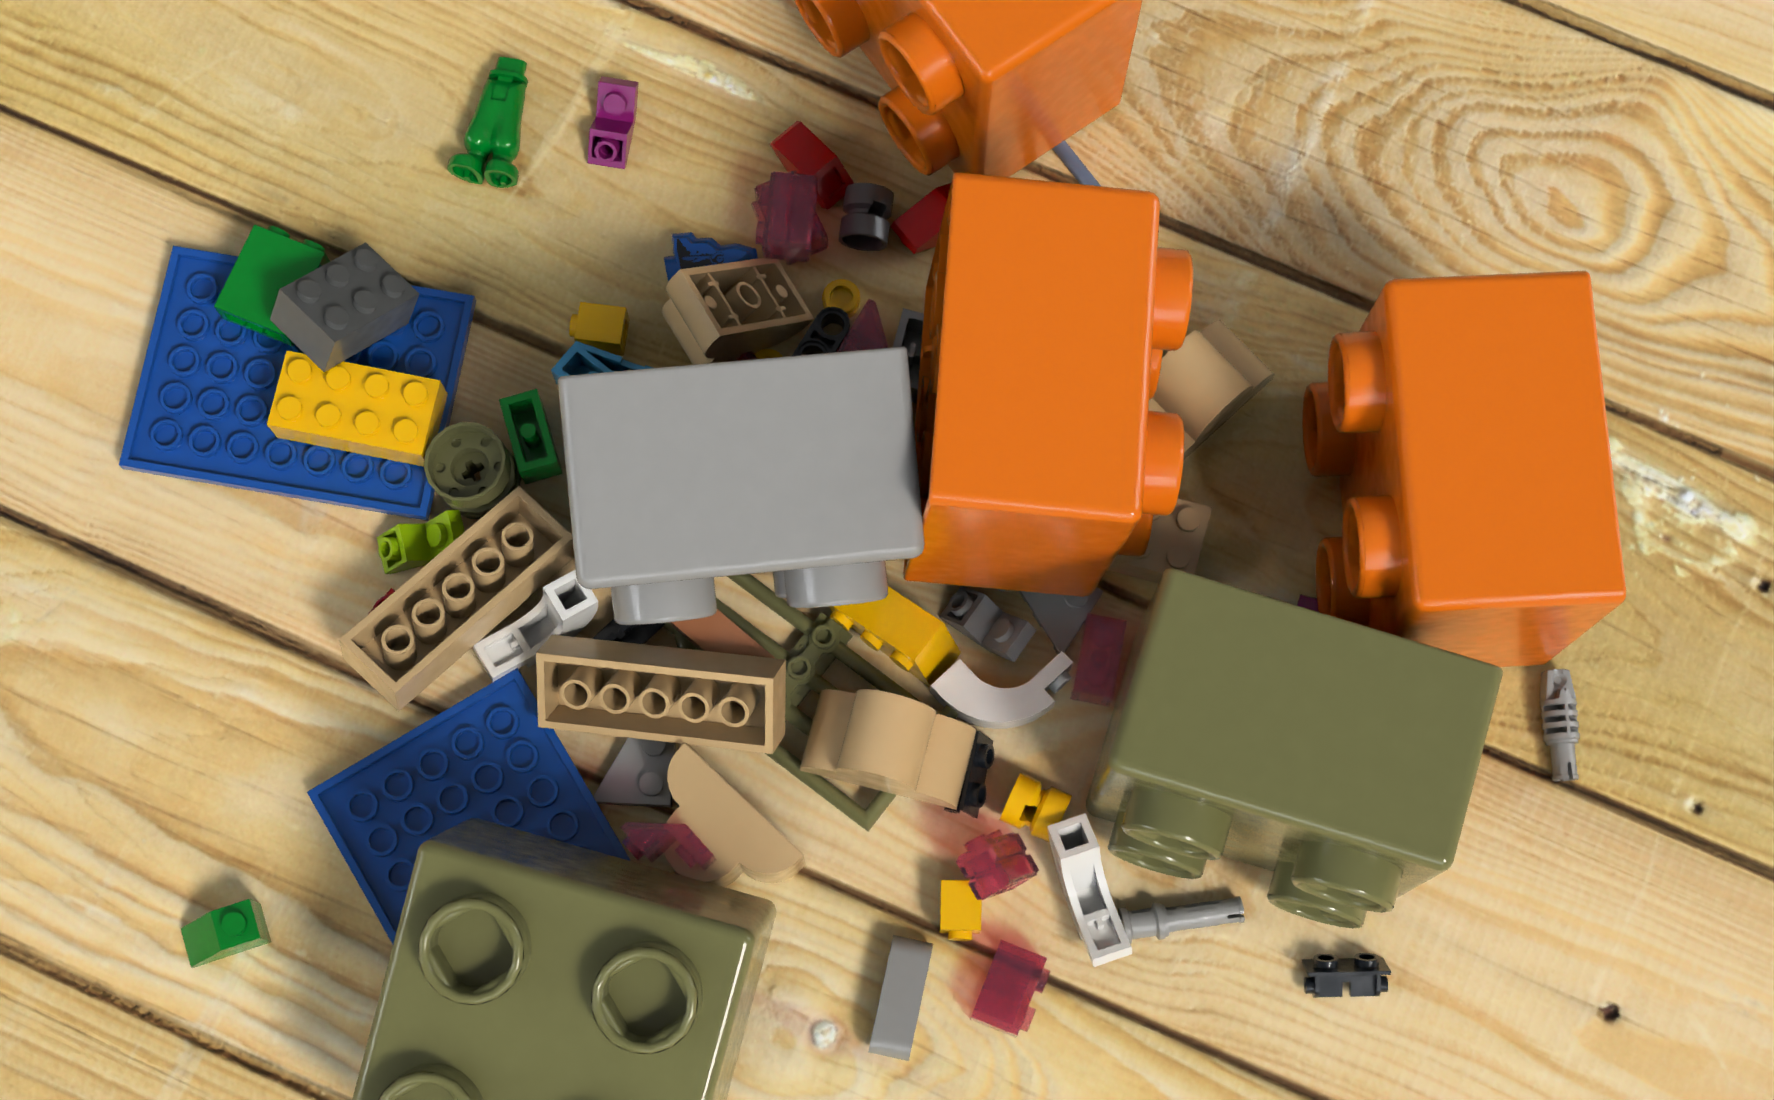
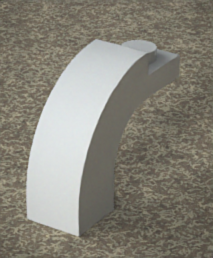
(561, 611)
(1000, 707)
(1086, 889)

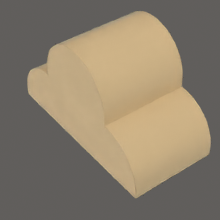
(733, 309)
(1208, 381)
(889, 745)
(726, 826)

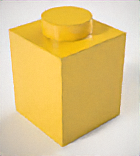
(601, 327)
(959, 910)

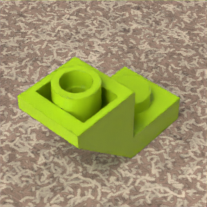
(417, 544)

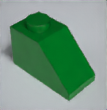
(225, 932)

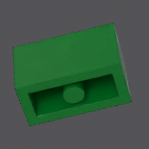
(530, 436)

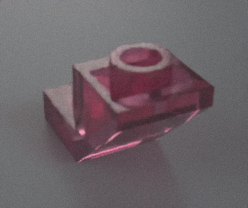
(655, 838)

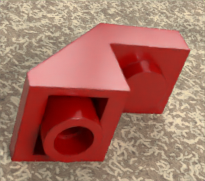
(808, 155)
(922, 222)

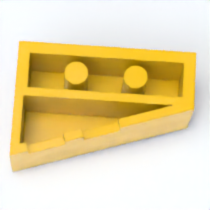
(902, 632)

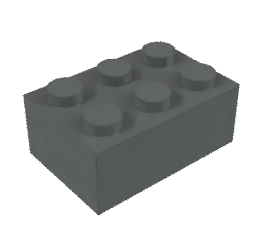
(344, 306)

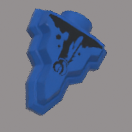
(698, 252)

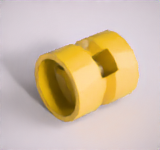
(1029, 793)

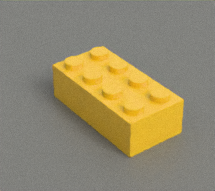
(357, 409)

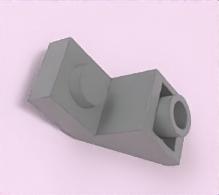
(987, 624)

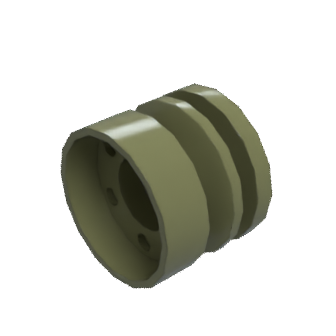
(458, 455)

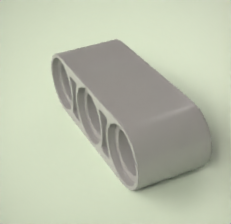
(900, 998)

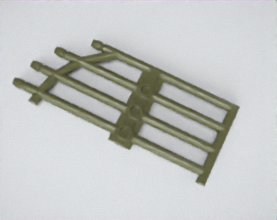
(805, 665)

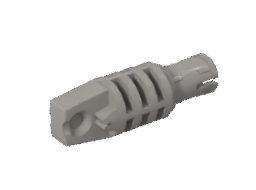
(1560, 722)

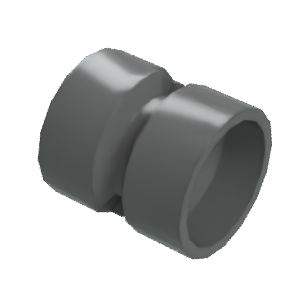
(866, 218)

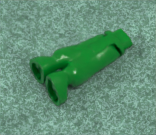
(494, 128)

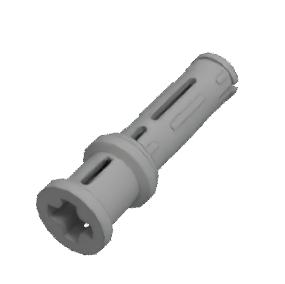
(1160, 920)

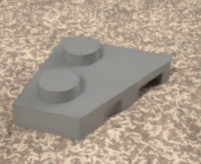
(1060, 614)
(638, 775)

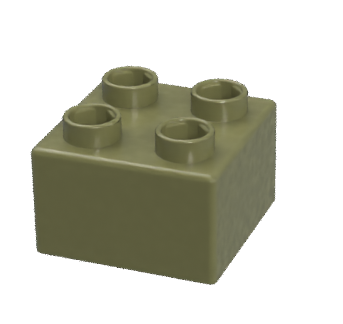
(1290, 749)
(561, 976)

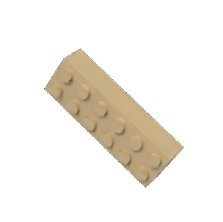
(457, 598)
(661, 693)

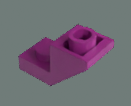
(614, 122)

